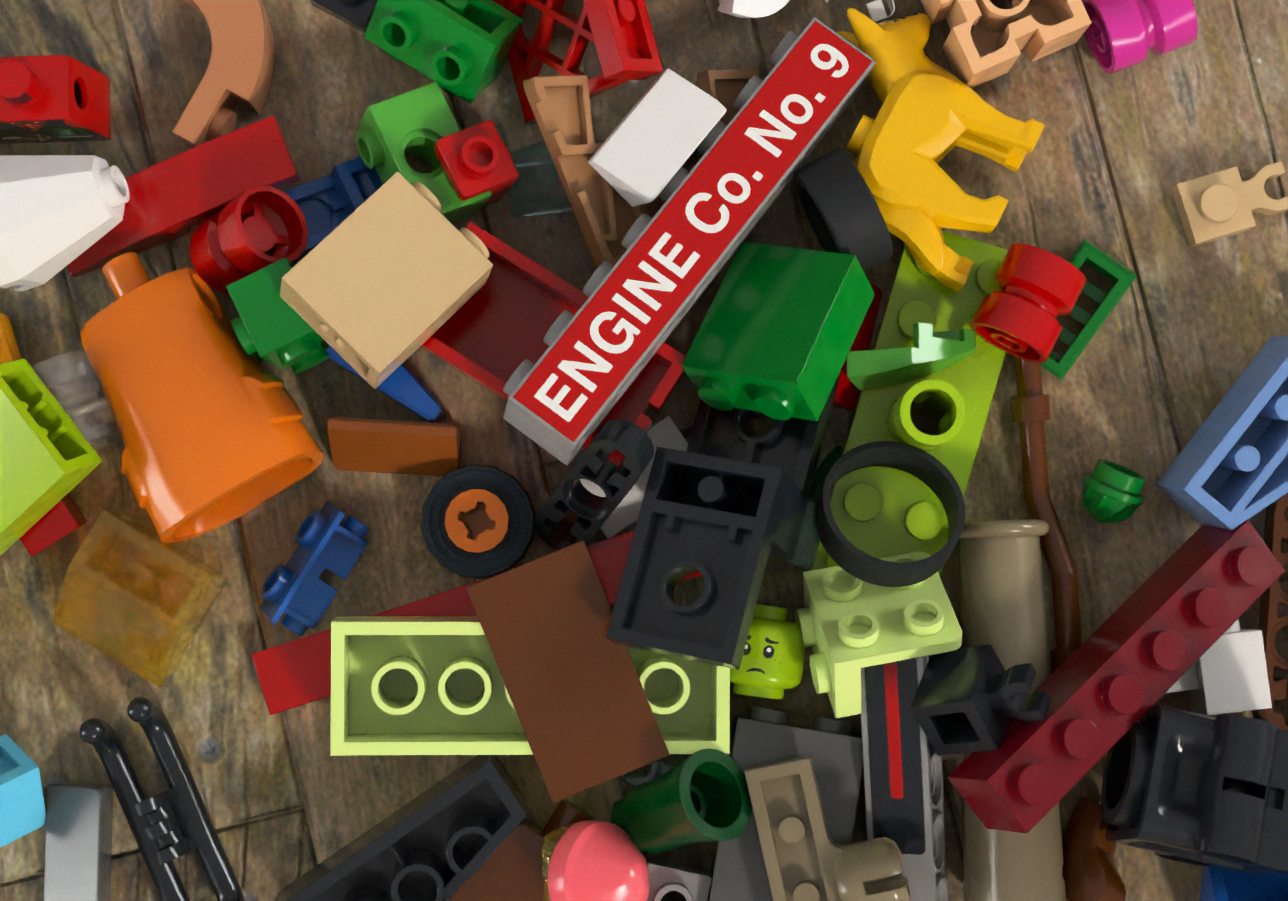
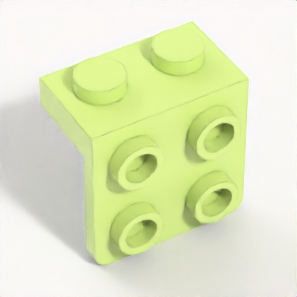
(870, 625)

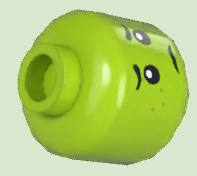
(771, 655)

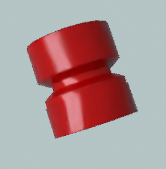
(248, 236)
(1032, 294)

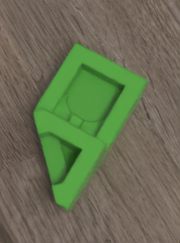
(901, 365)

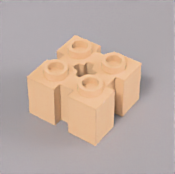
(989, 39)

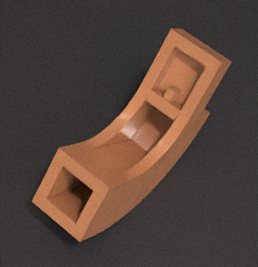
(237, 72)

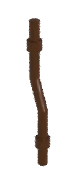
(1031, 410)

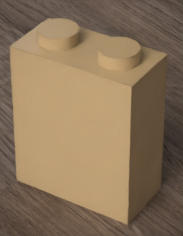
(387, 278)

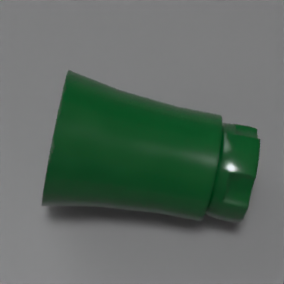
(687, 805)

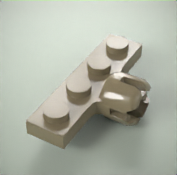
(801, 854)

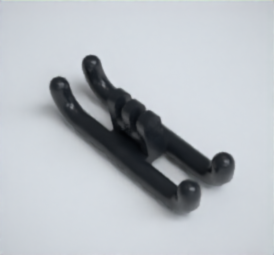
(169, 821)

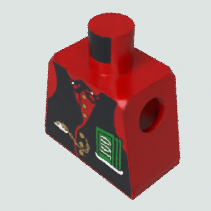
(41, 101)

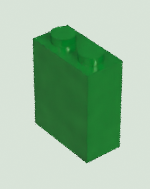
(779, 330)

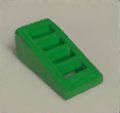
(1114, 271)

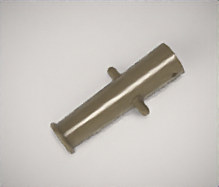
(1005, 608)

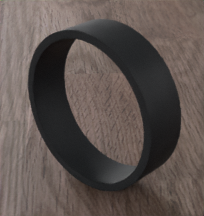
(915, 462)

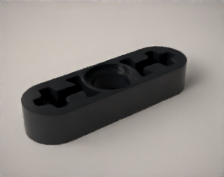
(595, 467)

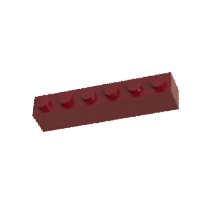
(1118, 676)

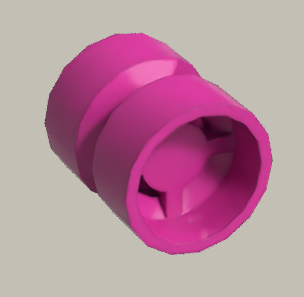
(1128, 28)

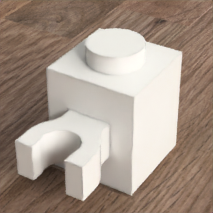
(1228, 675)

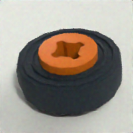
(499, 528)

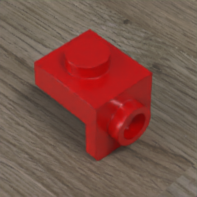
(477, 162)

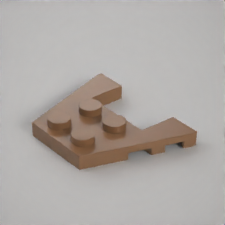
(565, 122)

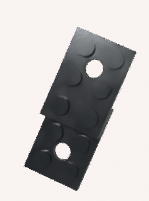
(717, 516)

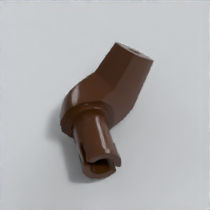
(1088, 857)

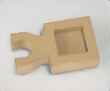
(1223, 204)

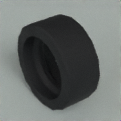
(843, 209)

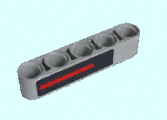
(903, 777)

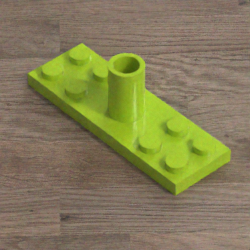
(885, 507)

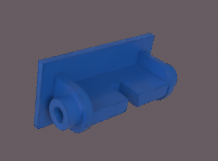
(297, 585)

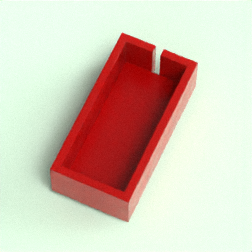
(508, 325)

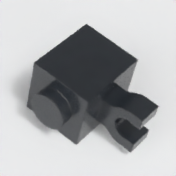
(969, 699)

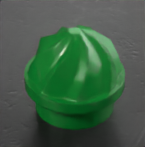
(1112, 492)

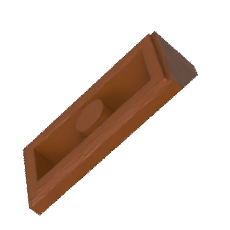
(394, 446)

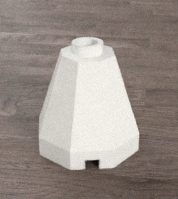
(54, 213)

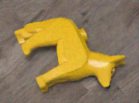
(917, 125)

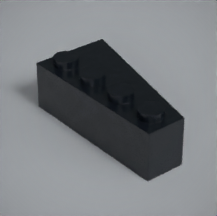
(425, 845)

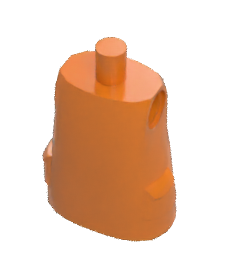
(193, 409)

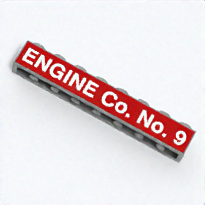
(686, 242)

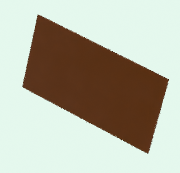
(564, 675)

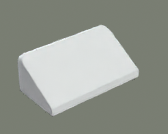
(656, 138)

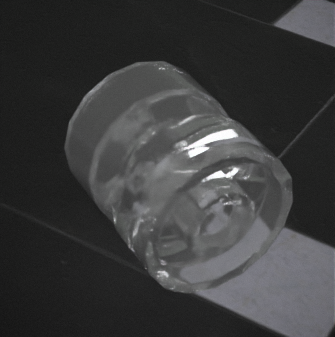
(77, 391)

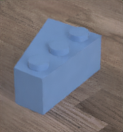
(1241, 450)

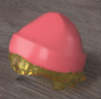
(593, 864)

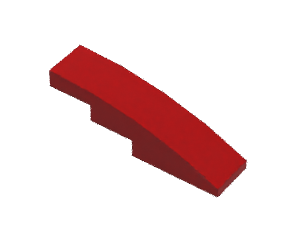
(192, 188)

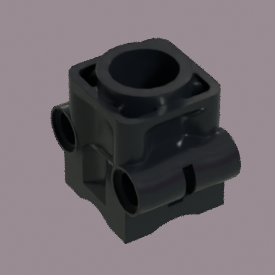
(1201, 790)

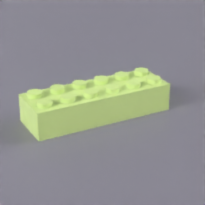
(439, 692)

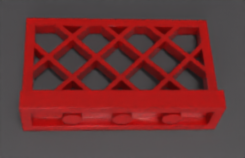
(615, 26)

